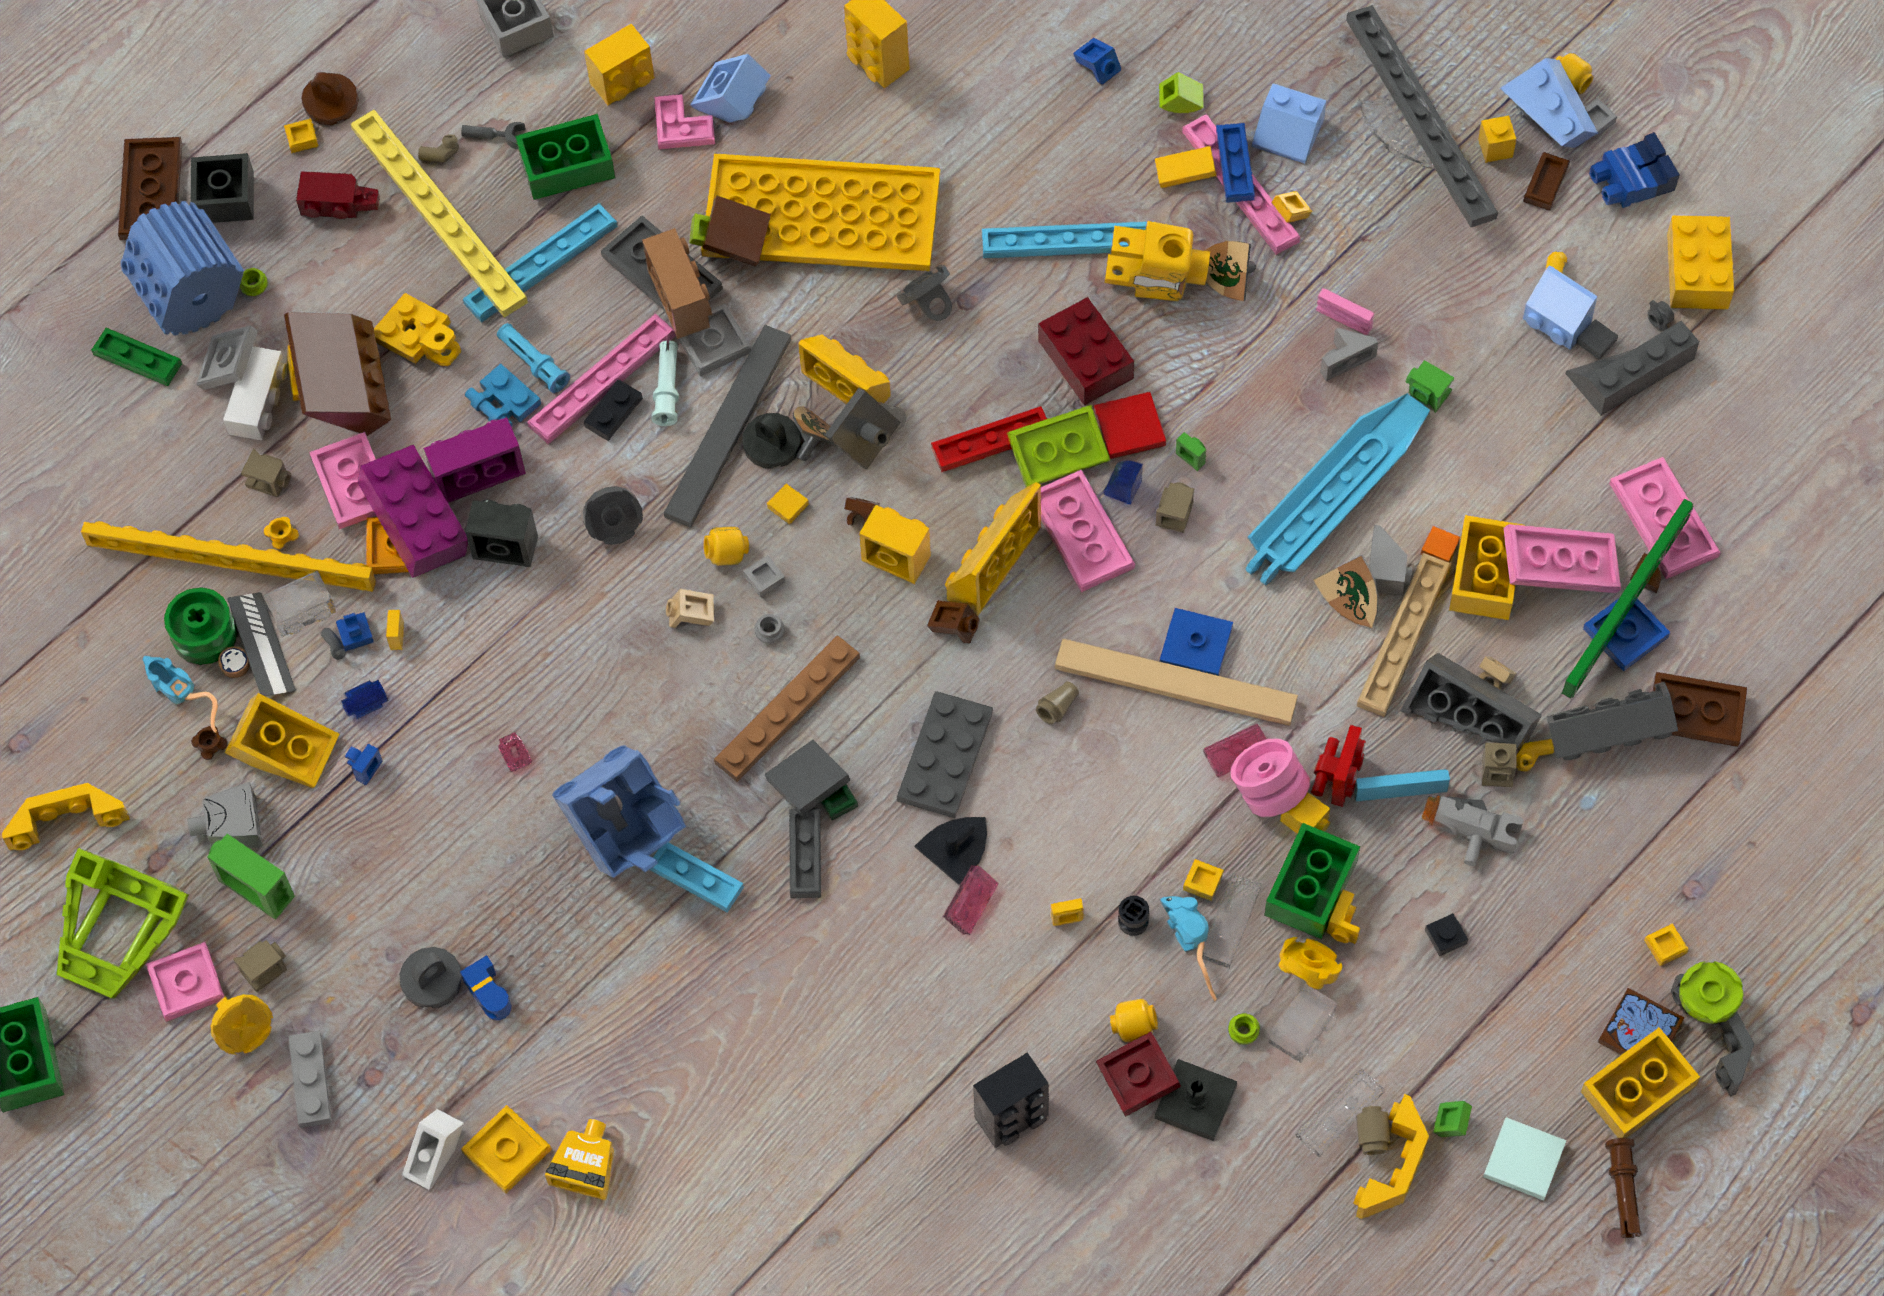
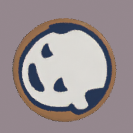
(234, 662)

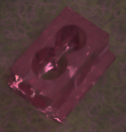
(514, 763)

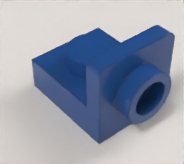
(1099, 58)

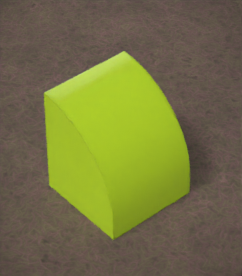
(1181, 94)

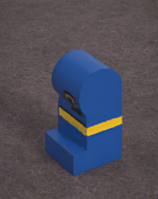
(488, 995)

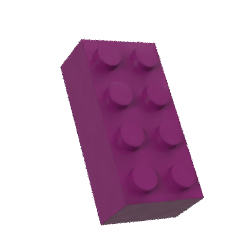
(413, 511)

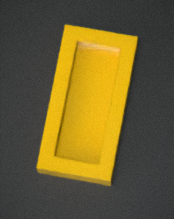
(1185, 167)

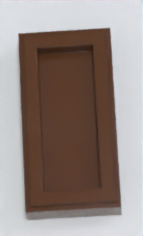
(1546, 181)

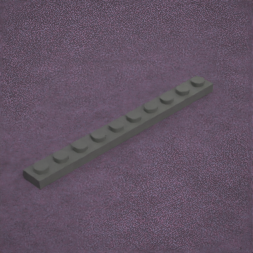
(1422, 116)

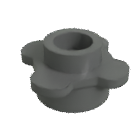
(1660, 314)

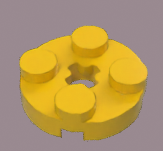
(1310, 962)

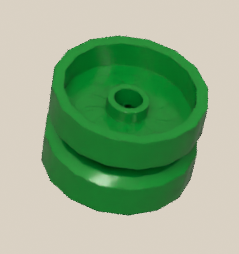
(200, 625)

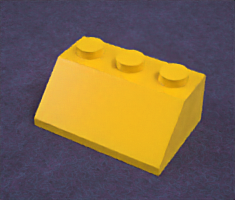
(839, 371)

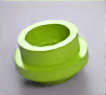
(253, 275)
(1244, 1020)

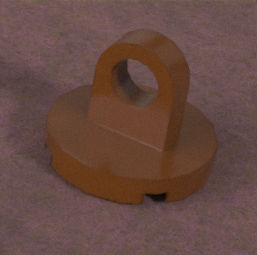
(329, 98)

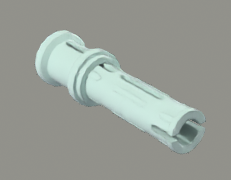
(666, 394)

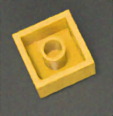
(619, 64)
(895, 543)

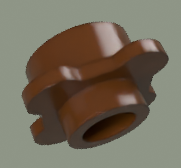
(205, 735)

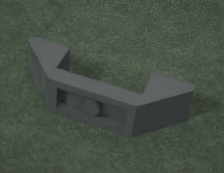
(1736, 1038)

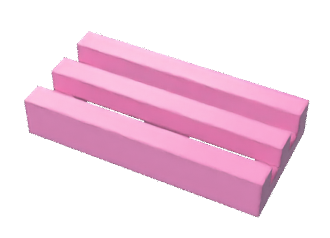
(1345, 311)

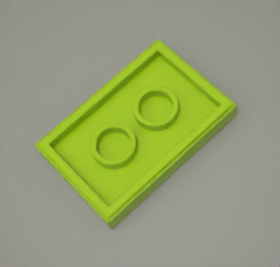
(1058, 446)

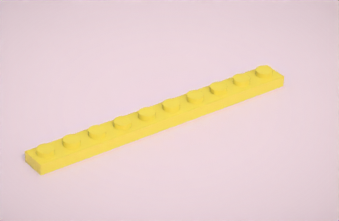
(439, 213)

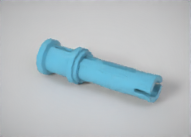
(541, 364)

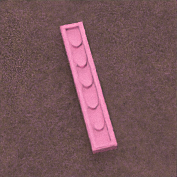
(1260, 212)
(600, 378)

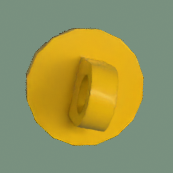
(241, 1023)

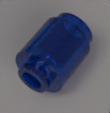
(364, 699)

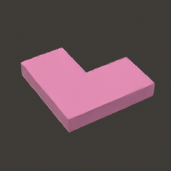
(678, 131)

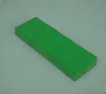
(136, 356)

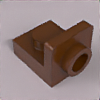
(954, 619)

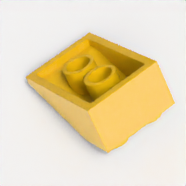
(281, 741)

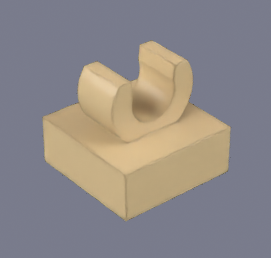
(1497, 671)

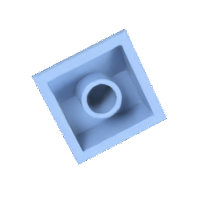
(731, 89)
(1289, 123)
(1560, 308)

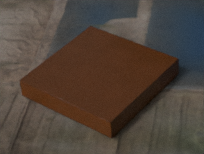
(736, 231)

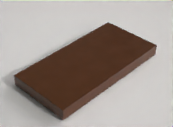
(148, 178)

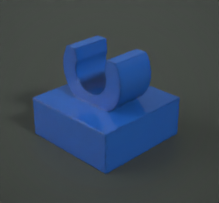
(354, 631)
(364, 763)

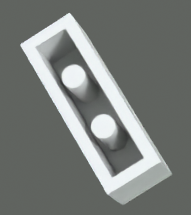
(255, 394)

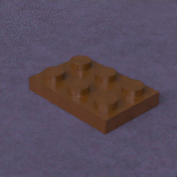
(1706, 708)

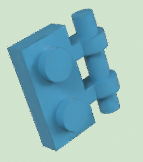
(508, 391)

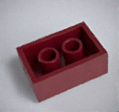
(1086, 351)

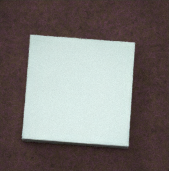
(1524, 1158)

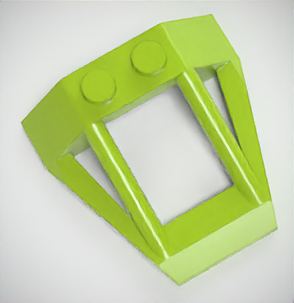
(126, 883)

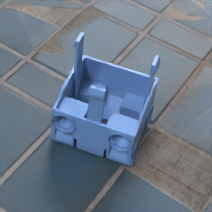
(645, 808)

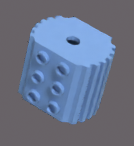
(181, 267)

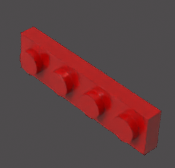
(981, 441)

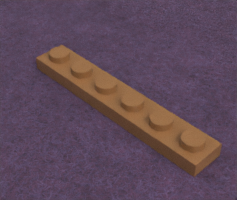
(786, 708)

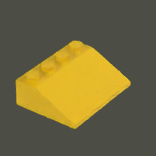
(996, 550)

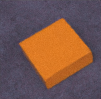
(1440, 544)

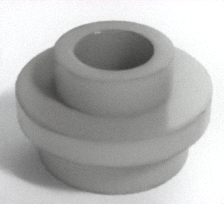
(767, 621)

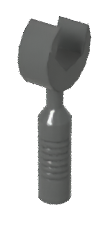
(489, 132)

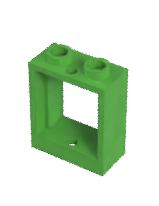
(250, 876)

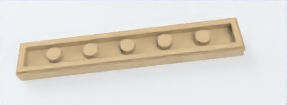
(1403, 635)

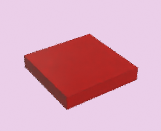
(1129, 425)

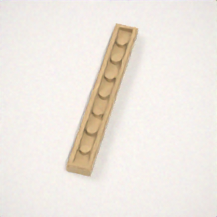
(1176, 682)

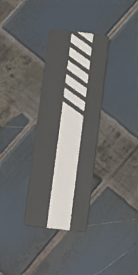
(261, 644)

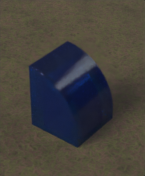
(1124, 481)

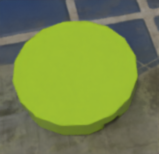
(1711, 992)

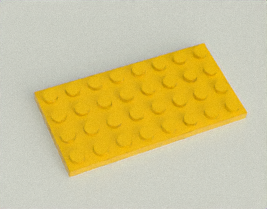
(834, 209)

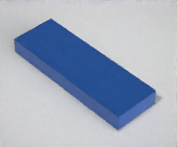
(1235, 162)

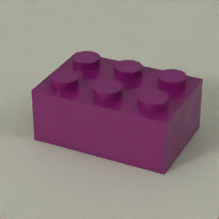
(475, 459)

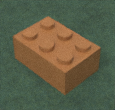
(677, 283)

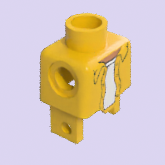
(1156, 261)

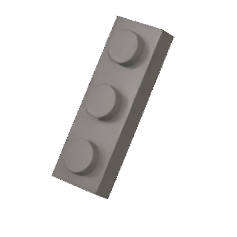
(309, 1079)

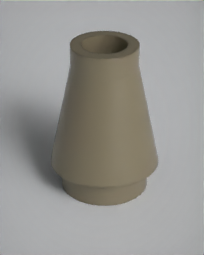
(1055, 704)

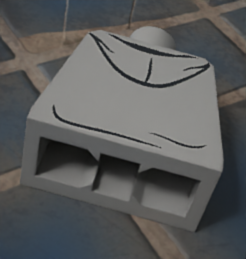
(229, 813)

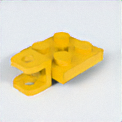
(429, 337)

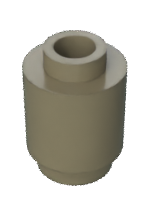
(1373, 1130)

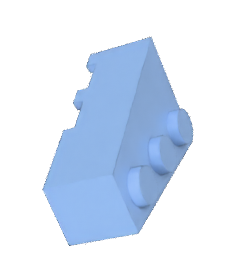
(1552, 102)

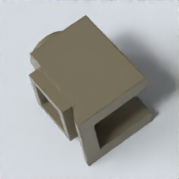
(265, 473)
(1175, 507)
(1498, 764)
(261, 964)

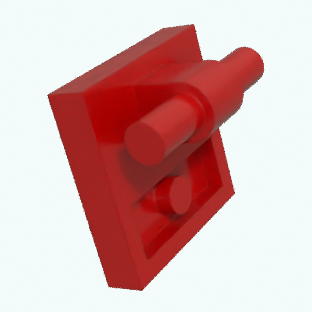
(1340, 770)

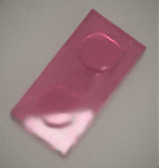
(970, 900)

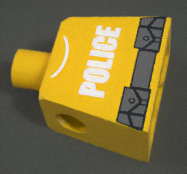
(583, 1162)

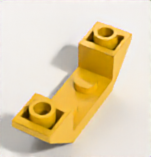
(22, 829)
(1379, 1196)

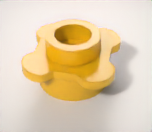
(278, 525)

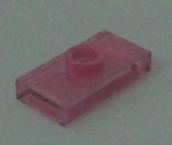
(1224, 752)

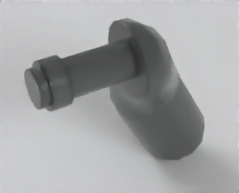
(334, 642)

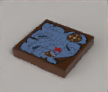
(1635, 1019)

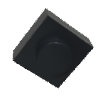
(1446, 934)

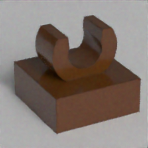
(859, 507)

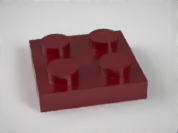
(1138, 1073)

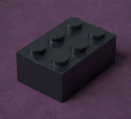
(1011, 1101)

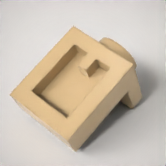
(691, 608)

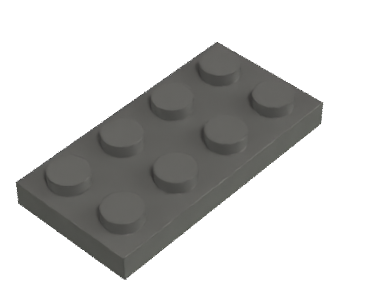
(628, 257)
(945, 754)

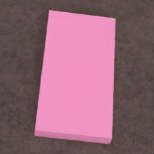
(1650, 499)
(1083, 532)
(1562, 558)

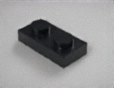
(613, 410)

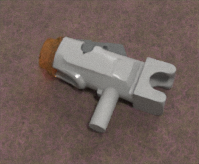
(1473, 820)

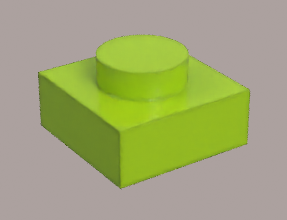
(698, 229)

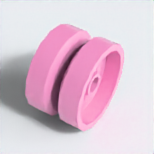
(1270, 777)

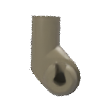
(441, 153)

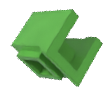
(1429, 385)

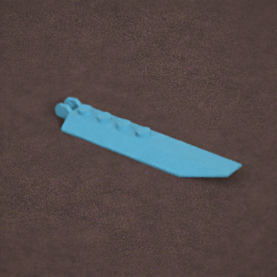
(1335, 486)

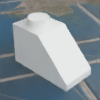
(432, 1148)

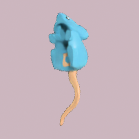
(175, 683)
(1190, 927)

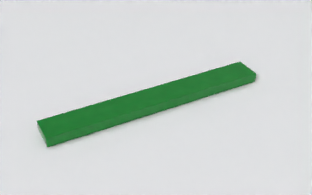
(1627, 599)

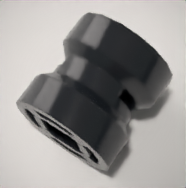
(1133, 922)

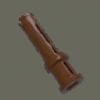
(1623, 1173)

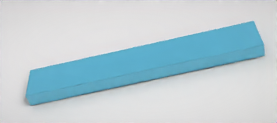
(1052, 240)
(548, 256)

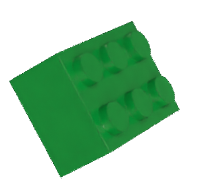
(565, 156)
(1311, 880)
(27, 1056)

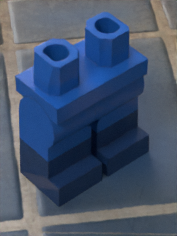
(1635, 172)

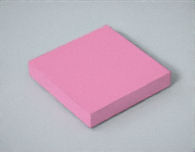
(185, 981)

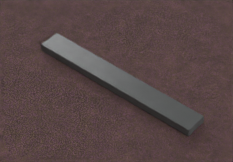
(727, 426)

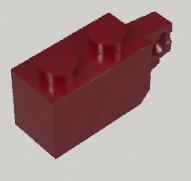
(333, 195)

